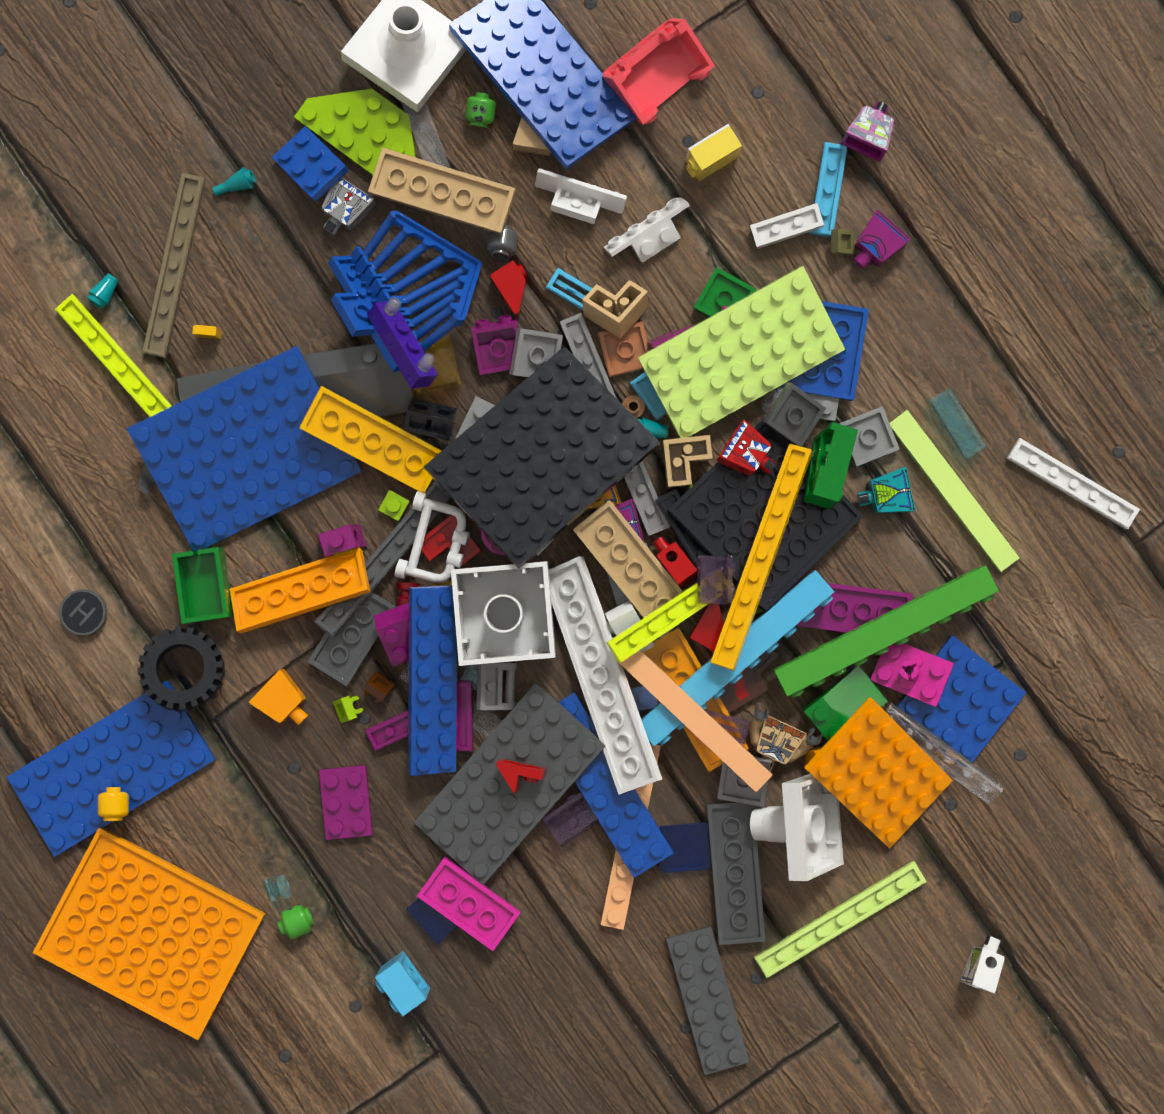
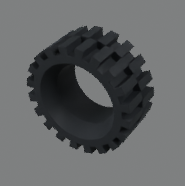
(190, 698)

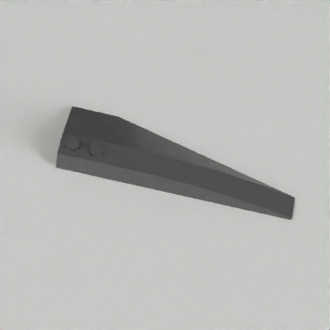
(352, 373)

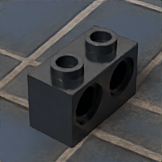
(430, 419)

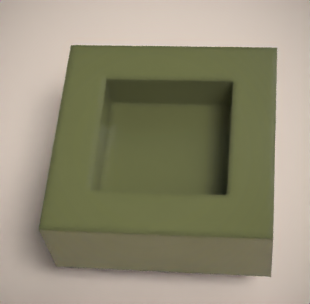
(842, 241)

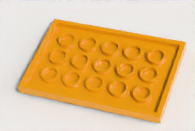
(878, 773)

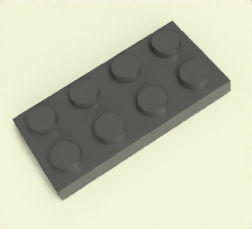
(347, 650)

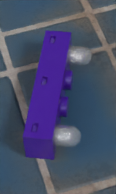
(402, 344)

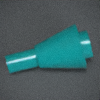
(241, 180)

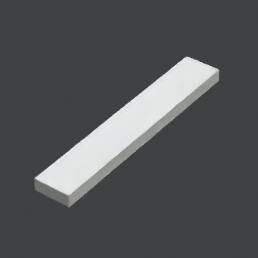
(1073, 483)

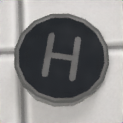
(83, 612)

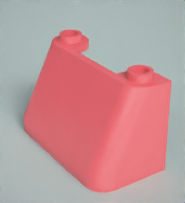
(658, 68)

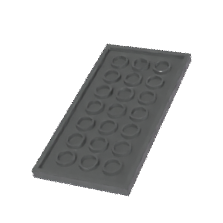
(478, 813)

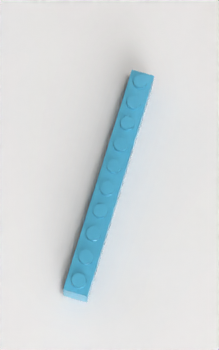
(762, 637)

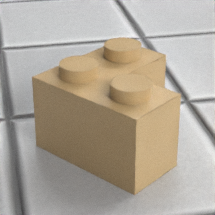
(617, 311)
(680, 453)

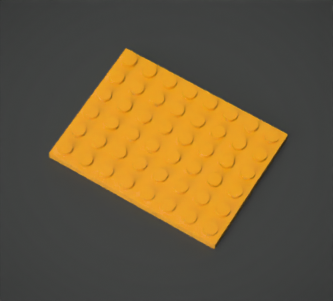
(149, 933)

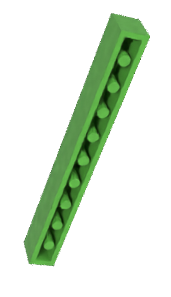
(886, 630)

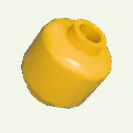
(113, 804)

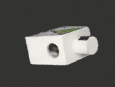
(984, 966)

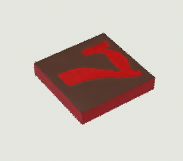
(744, 690)

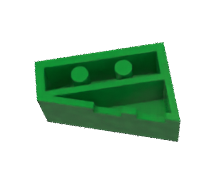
(829, 465)

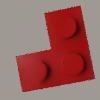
(441, 538)

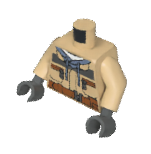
(779, 740)

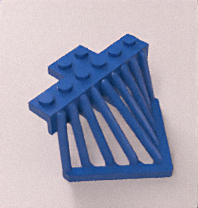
(366, 287)

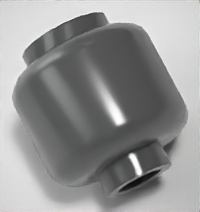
(502, 246)

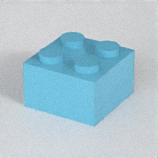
(402, 984)

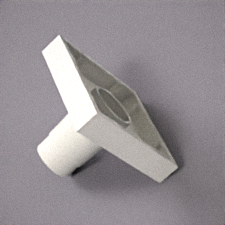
(404, 50)
(807, 825)

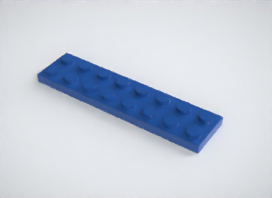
(432, 681)
(621, 815)

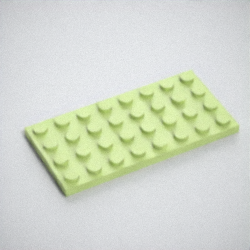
(741, 353)

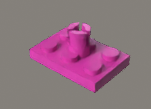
(913, 673)

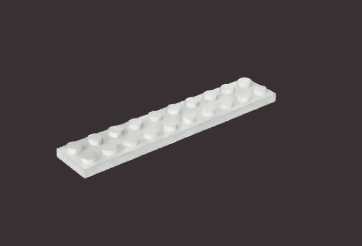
(601, 677)

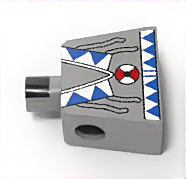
(346, 206)

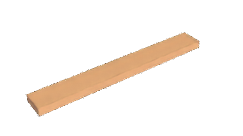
(697, 720)

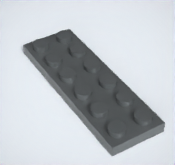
(735, 874)
(707, 999)

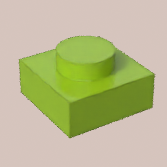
(394, 505)

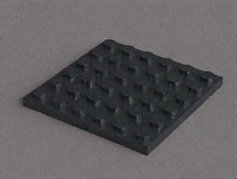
(727, 509)

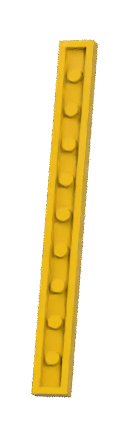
(761, 557)

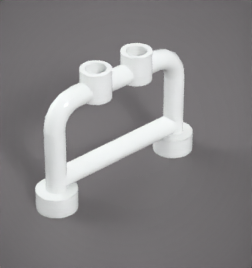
(454, 558)

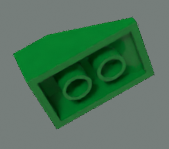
(841, 700)

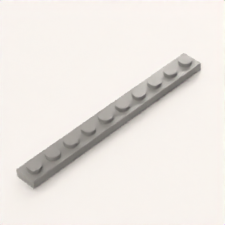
(638, 478)

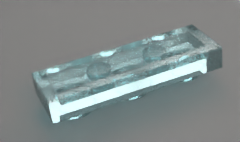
(957, 423)

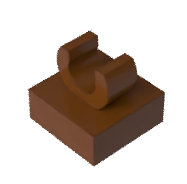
(378, 687)

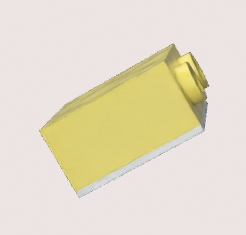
(712, 153)

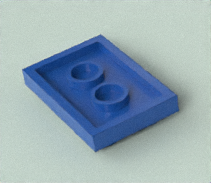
(310, 164)

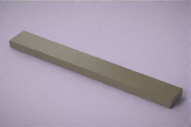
(174, 265)

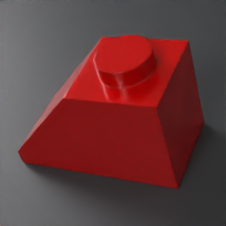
(511, 285)
(708, 627)

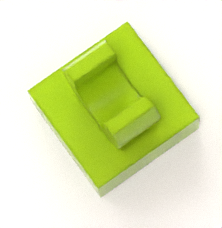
(345, 708)

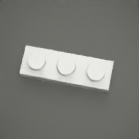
(787, 226)

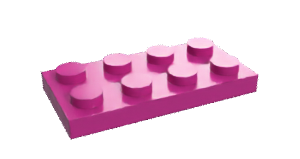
(468, 903)

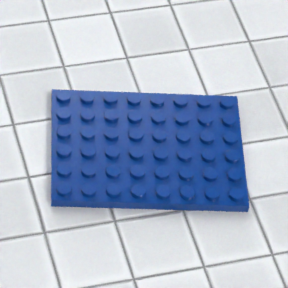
(240, 450)

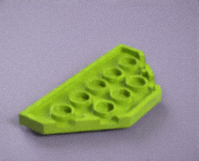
(358, 125)

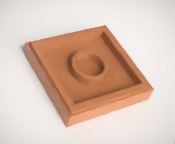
(622, 353)

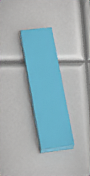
(829, 186)

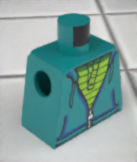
(889, 493)

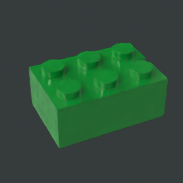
(202, 585)

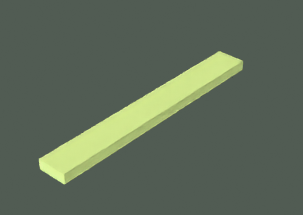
(953, 491)
(840, 919)

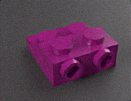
(494, 343)

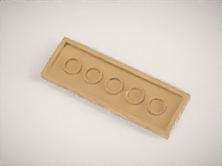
(442, 191)
(627, 559)

